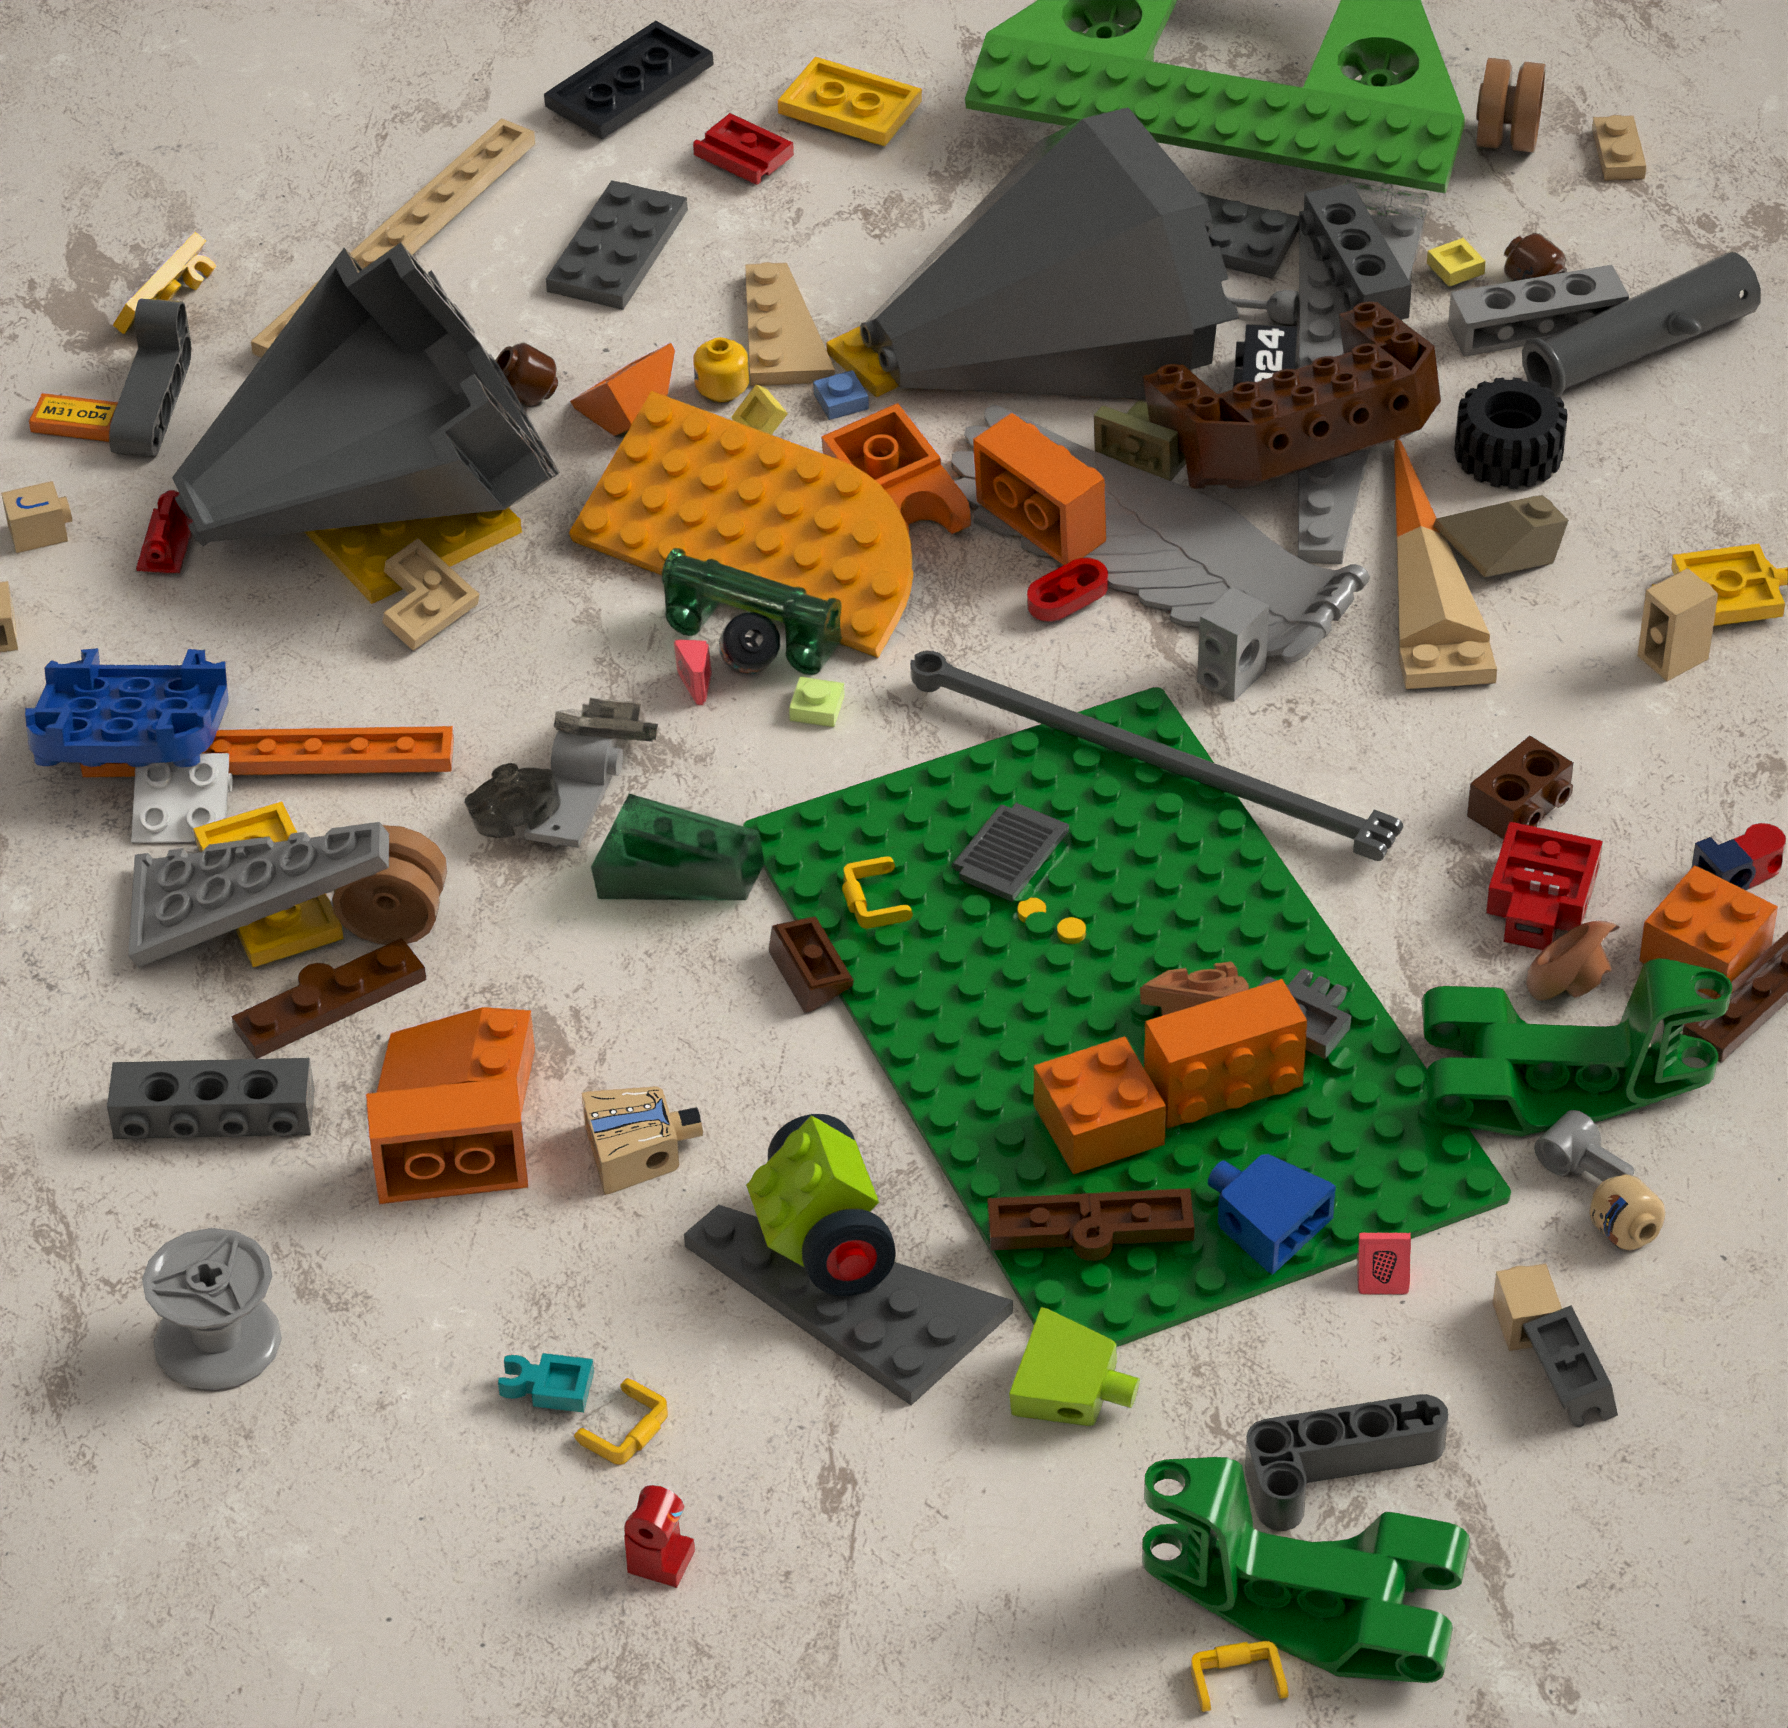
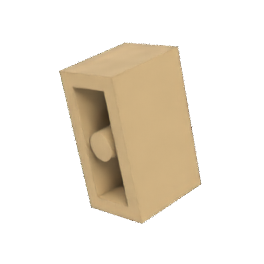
(1677, 624)

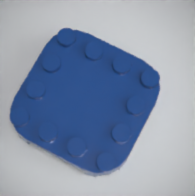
(127, 712)

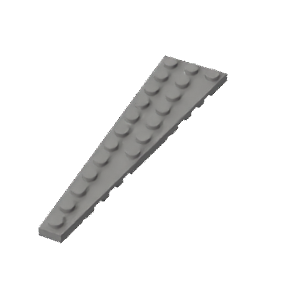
(1331, 489)

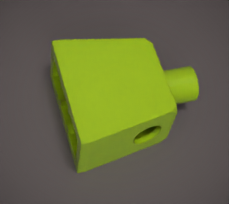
(1068, 1373)

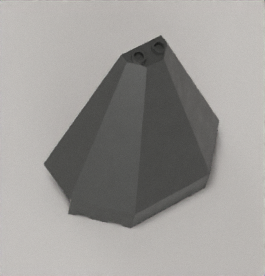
(1064, 276)
(364, 417)

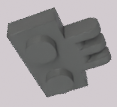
(1324, 1021)

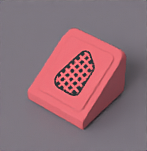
(694, 667)
(1383, 1263)

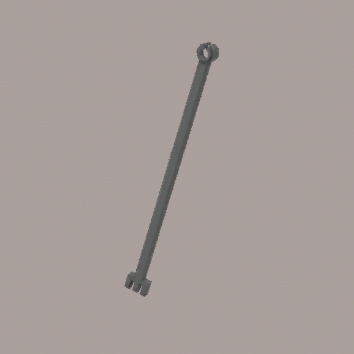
(1370, 835)

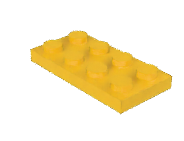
(289, 930)

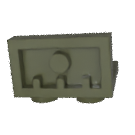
(1137, 441)

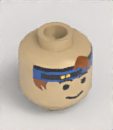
(1627, 1212)

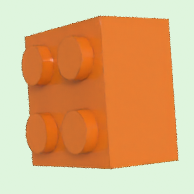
(1709, 926)
(1099, 1105)

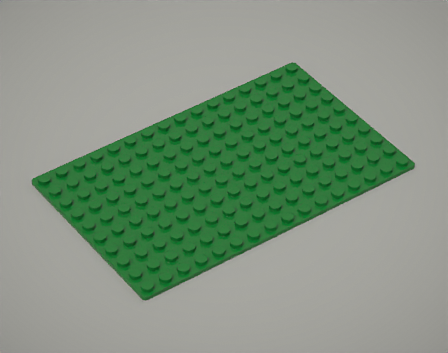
(977, 998)

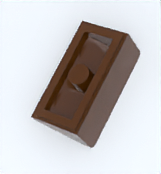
(808, 962)

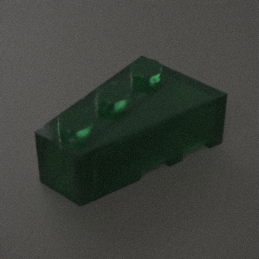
(675, 855)

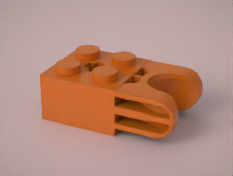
(904, 464)

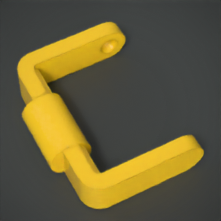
(855, 898)
(639, 1435)
(1236, 1655)

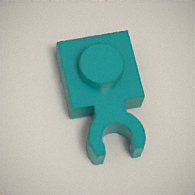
(555, 1383)

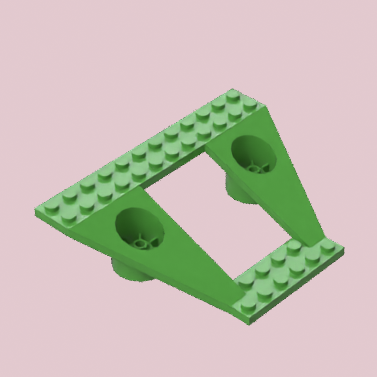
(1371, 128)

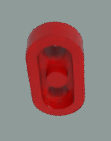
(1067, 589)

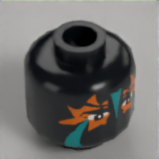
(738, 653)

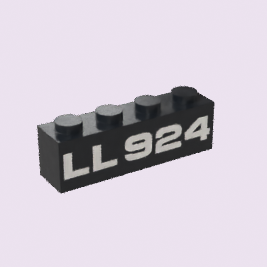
(1264, 352)

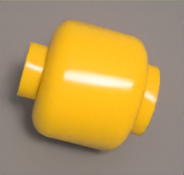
(721, 369)

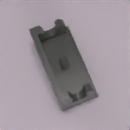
(1571, 1364)

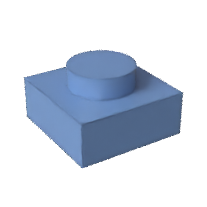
(841, 395)

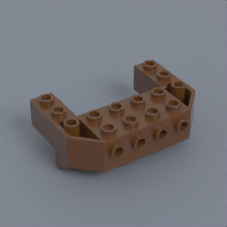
(1305, 415)

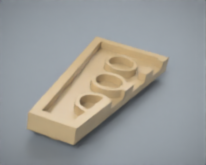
(781, 330)

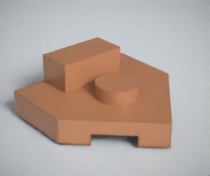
(1178, 990)

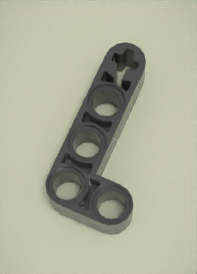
(153, 378)
(1334, 1444)

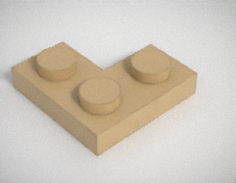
(434, 597)

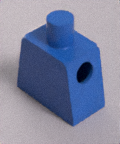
(1271, 1207)

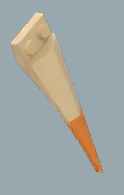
(1438, 620)

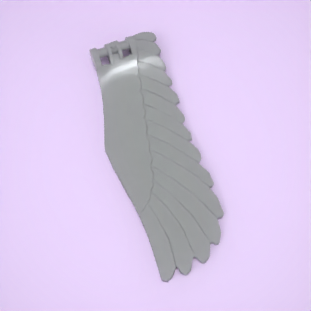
(1189, 550)

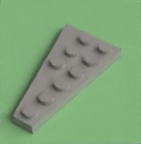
(234, 883)

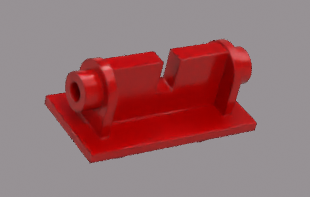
(165, 537)

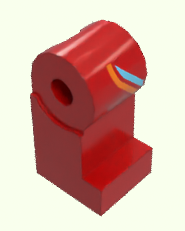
(654, 1538)

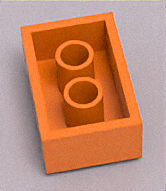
(1040, 489)
(1226, 1052)
(447, 1140)

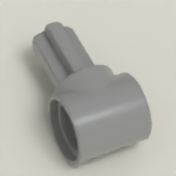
(1575, 1147)

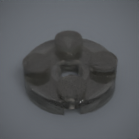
(513, 799)

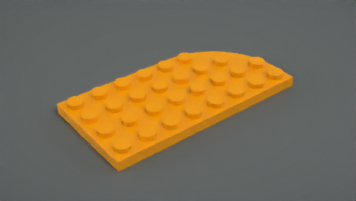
(755, 507)

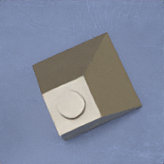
(1506, 534)

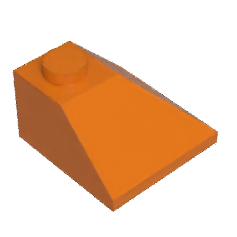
(620, 396)

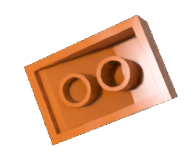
(461, 1050)

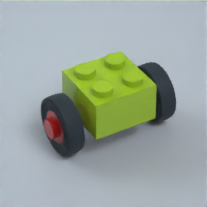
(819, 1204)

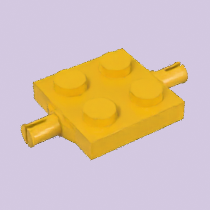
(1743, 580)

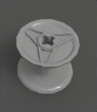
(212, 1308)

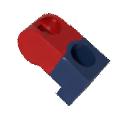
(1745, 859)

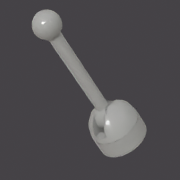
(1281, 306)

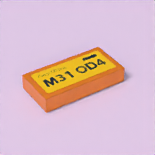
(72, 417)

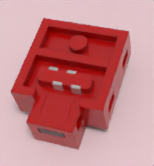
(1542, 883)

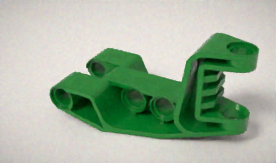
(1535, 1073)
(1311, 1599)

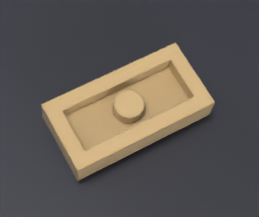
(1619, 147)

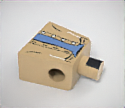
(635, 1134)

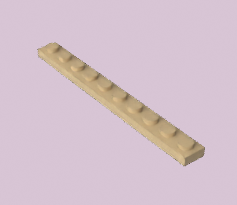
(430, 207)

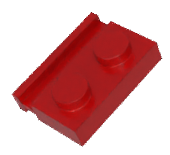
(743, 148)

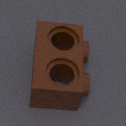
(1520, 787)

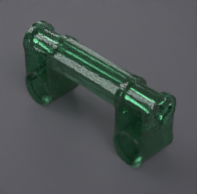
(698, 586)

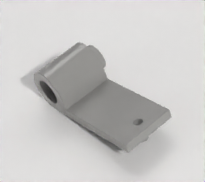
(583, 772)

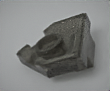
(606, 719)

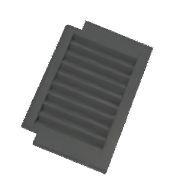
(1009, 850)

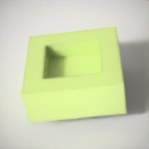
(816, 701)

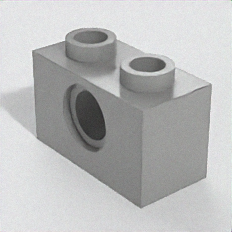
(1232, 643)

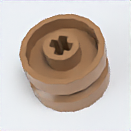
(1512, 105)
(399, 899)

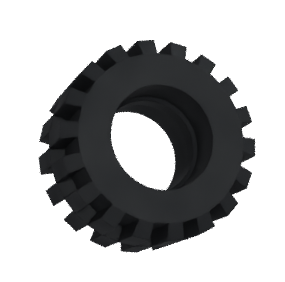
(1510, 432)

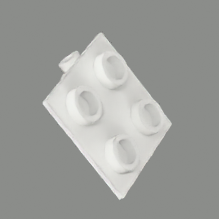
(177, 799)

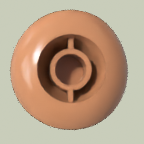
(1571, 962)

